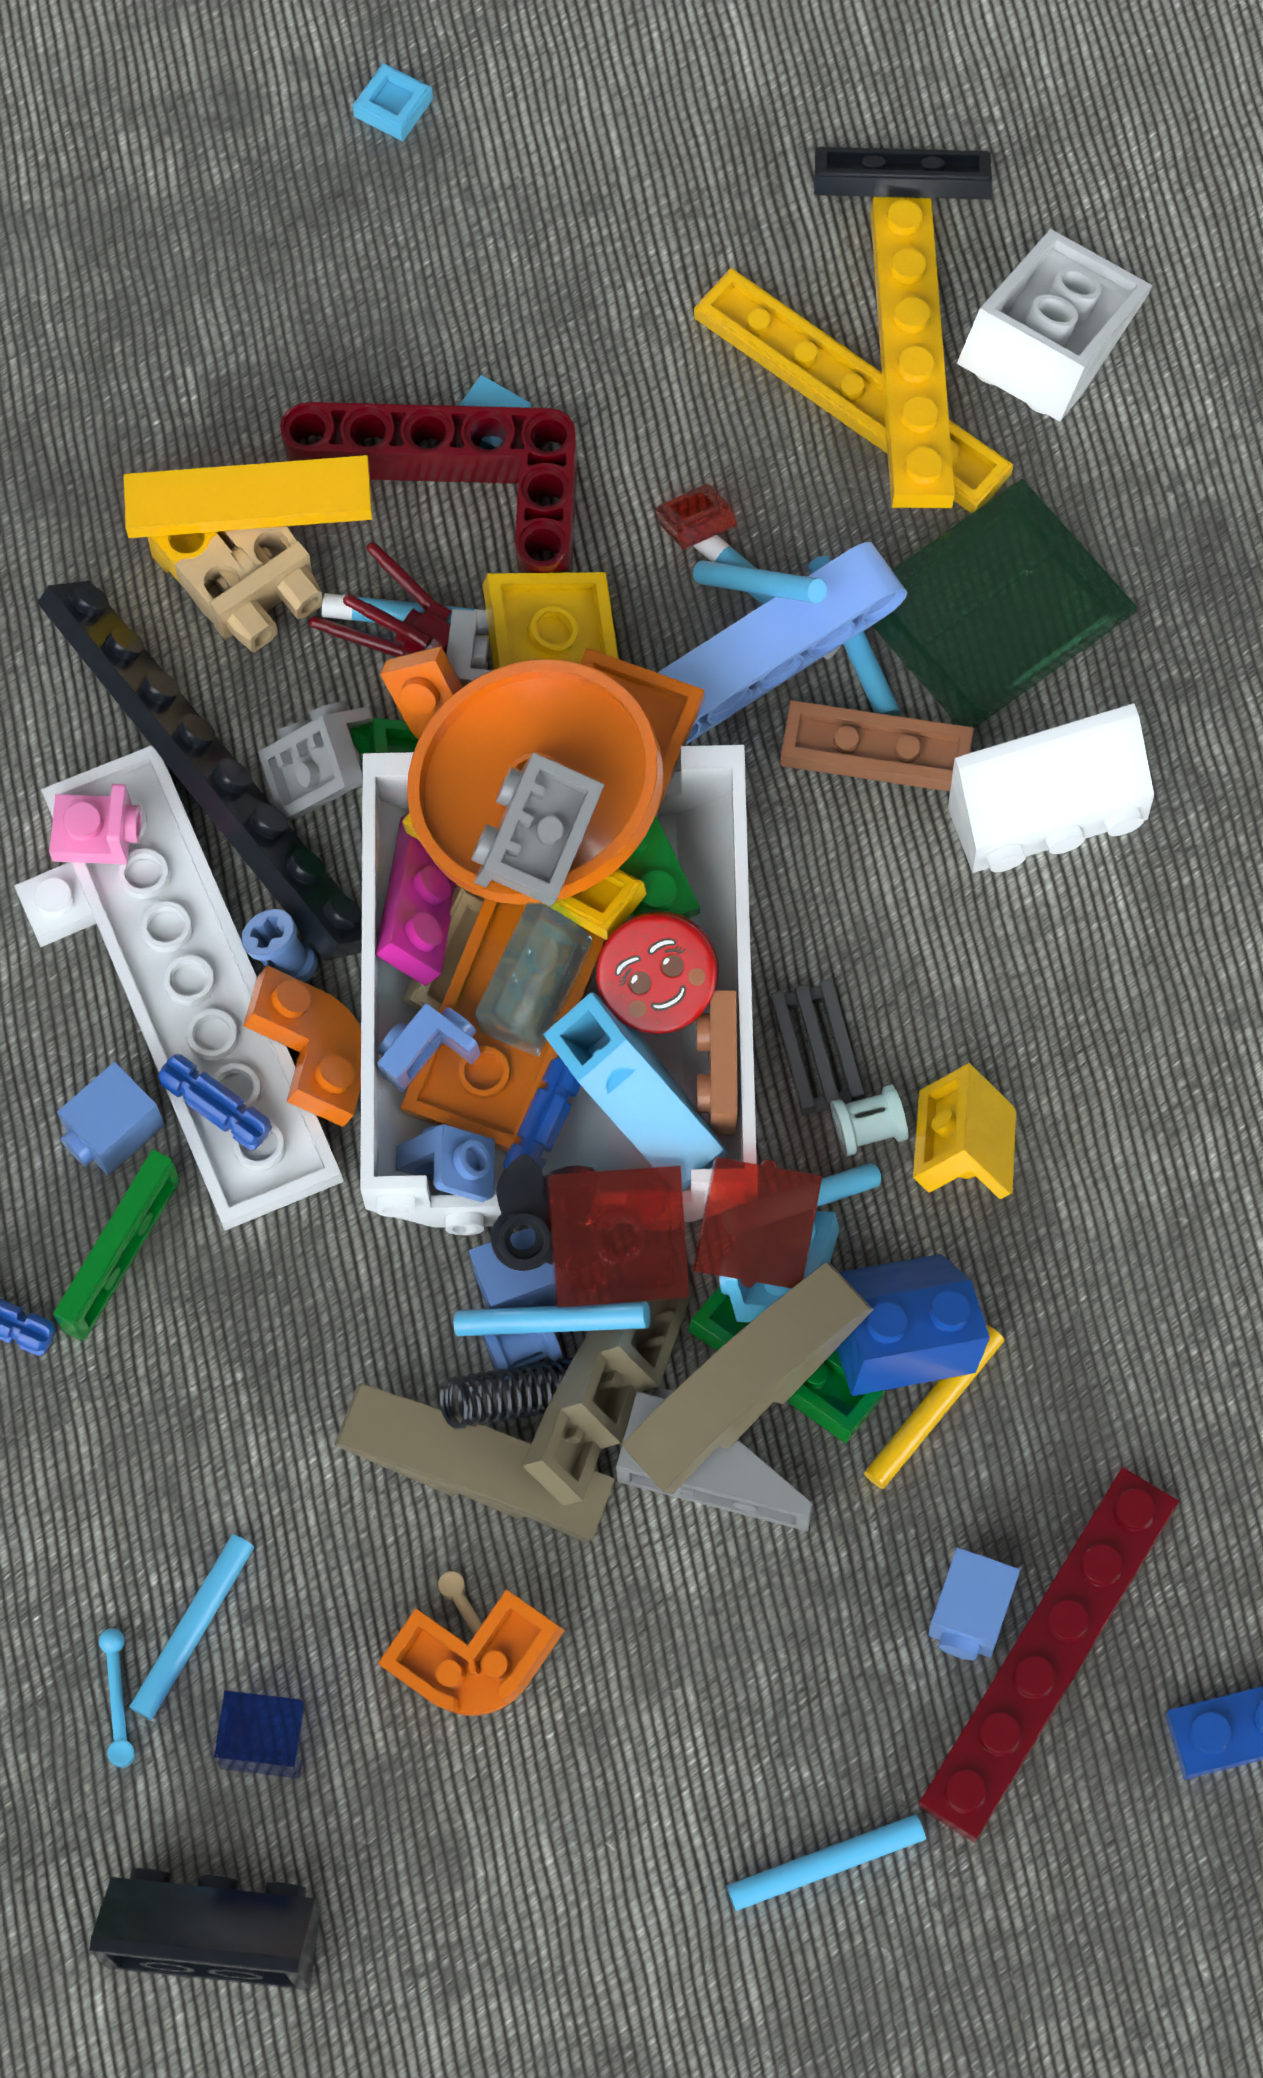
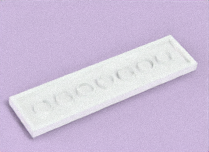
(193, 993)

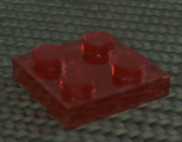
(617, 1236)

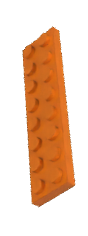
(501, 1083)

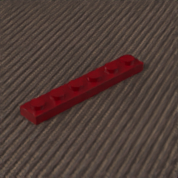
(1048, 1655)

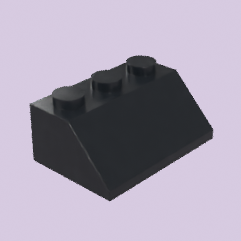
(208, 1930)

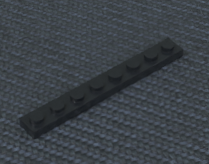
(206, 768)

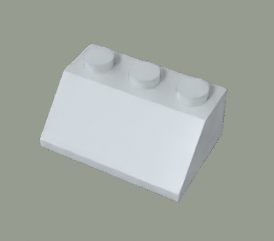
(1051, 790)

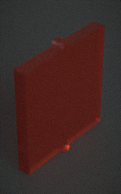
(757, 1223)

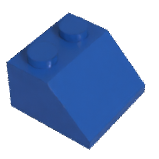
(920, 1327)

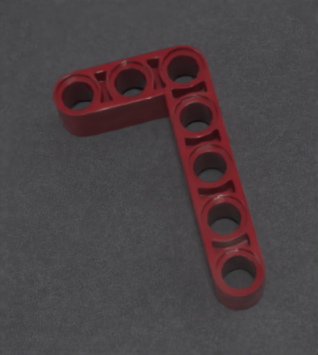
(459, 458)

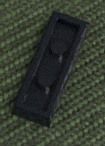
(902, 173)

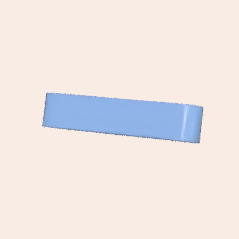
(787, 636)

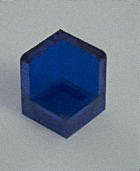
(260, 1734)

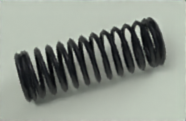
(465, 1394)

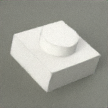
(55, 904)

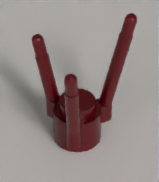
(415, 633)

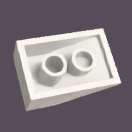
(1052, 324)

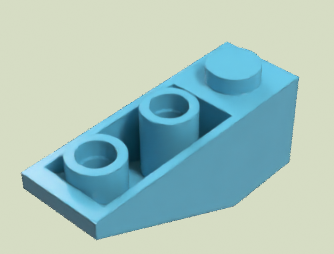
(634, 1088)

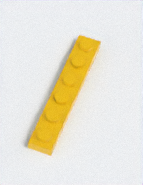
(911, 353)

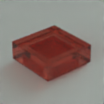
(695, 516)

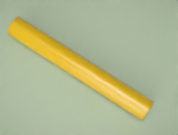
(924, 1419)

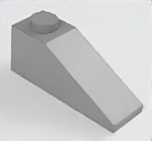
(726, 1480)

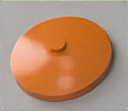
(498, 723)

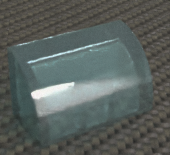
(533, 978)

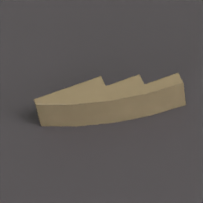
(746, 1376)
(598, 1398)
(462, 1461)

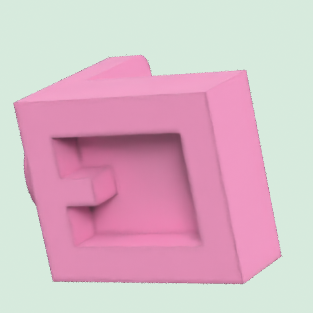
(95, 827)

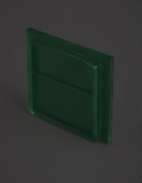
(999, 605)

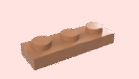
(873, 745)

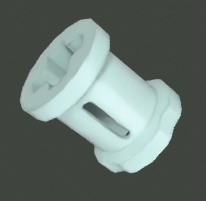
(869, 1120)

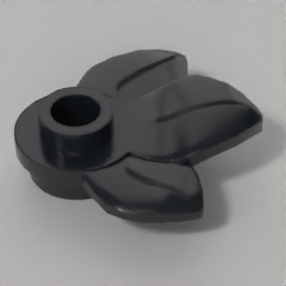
(524, 1201)

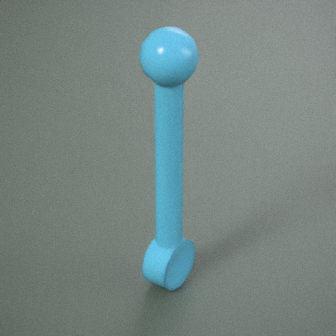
(120, 1751)

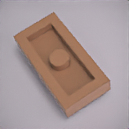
(718, 1036)

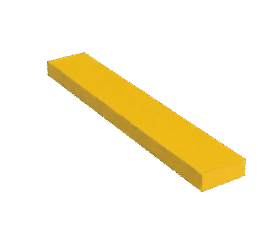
(833, 377)

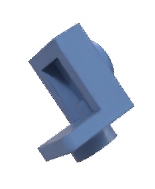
(411, 1046)
(452, 1159)

